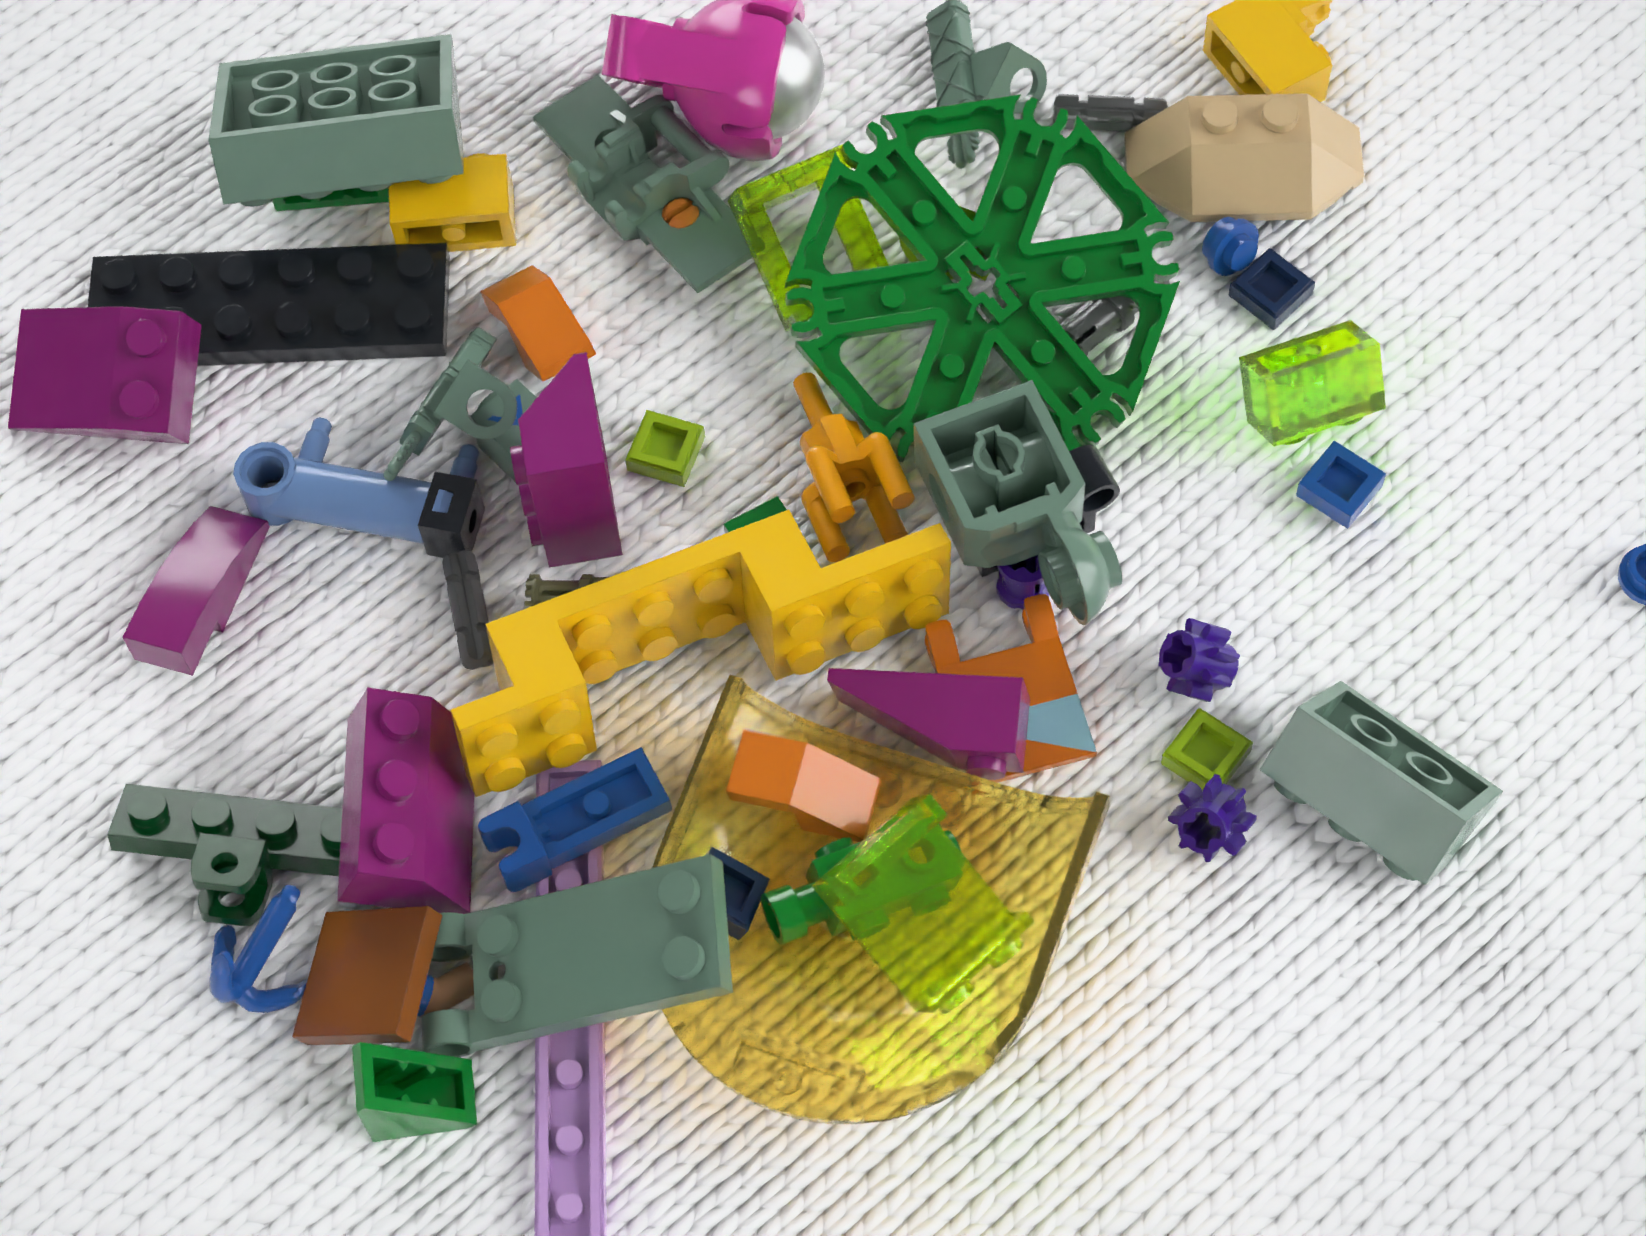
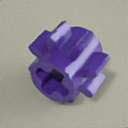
(1198, 660)
(1212, 818)

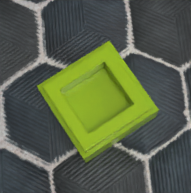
(665, 448)
(1206, 749)

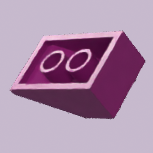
(105, 373)

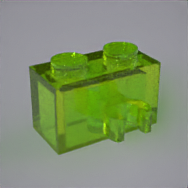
(1312, 383)

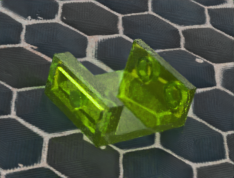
(922, 908)

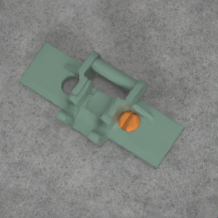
(633, 195)

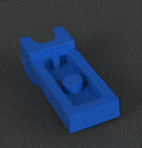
(574, 818)

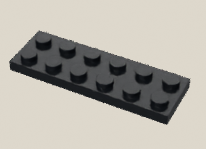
(292, 300)

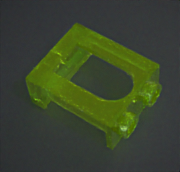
(749, 209)

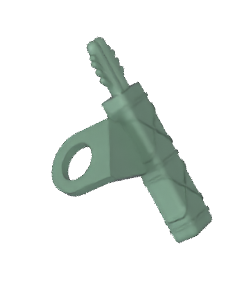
(972, 76)
(450, 398)

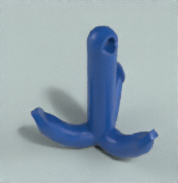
(235, 980)

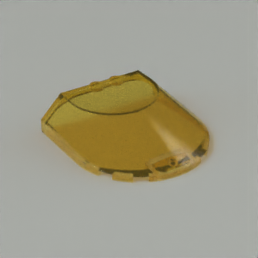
(816, 1019)

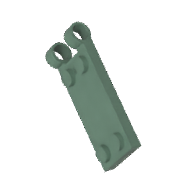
(586, 956)

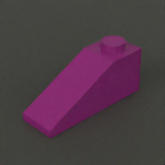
(959, 718)

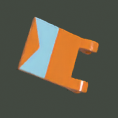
(1056, 719)

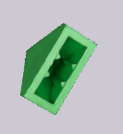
(411, 1092)

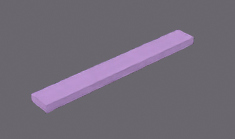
(570, 1084)

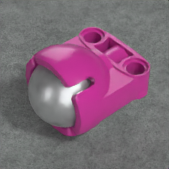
(734, 69)

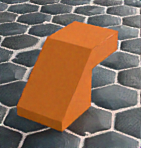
(537, 321)
(804, 780)

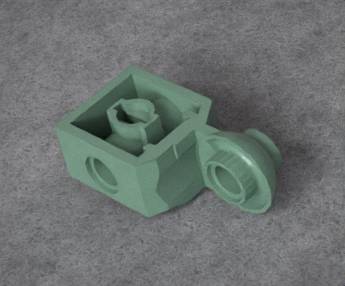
(1015, 494)

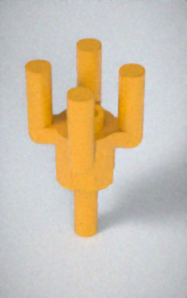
(845, 471)

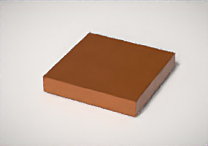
(367, 976)

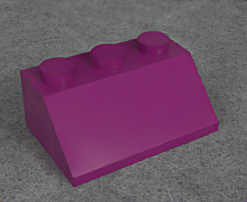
(566, 471)
(405, 806)

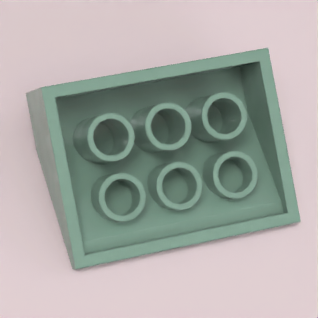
(336, 121)

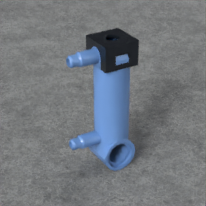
(435, 513)

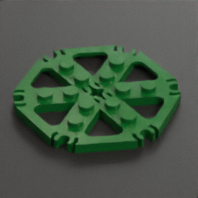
(995, 243)

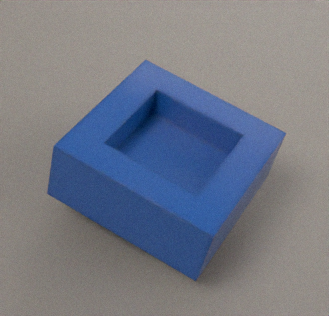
(1340, 484)

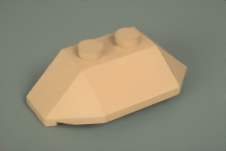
(1245, 157)

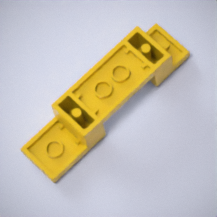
(645, 613)

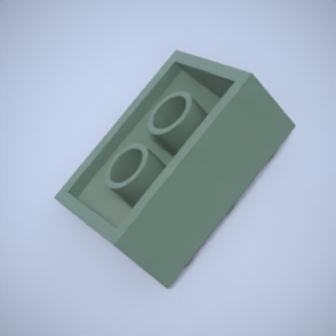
(1379, 782)

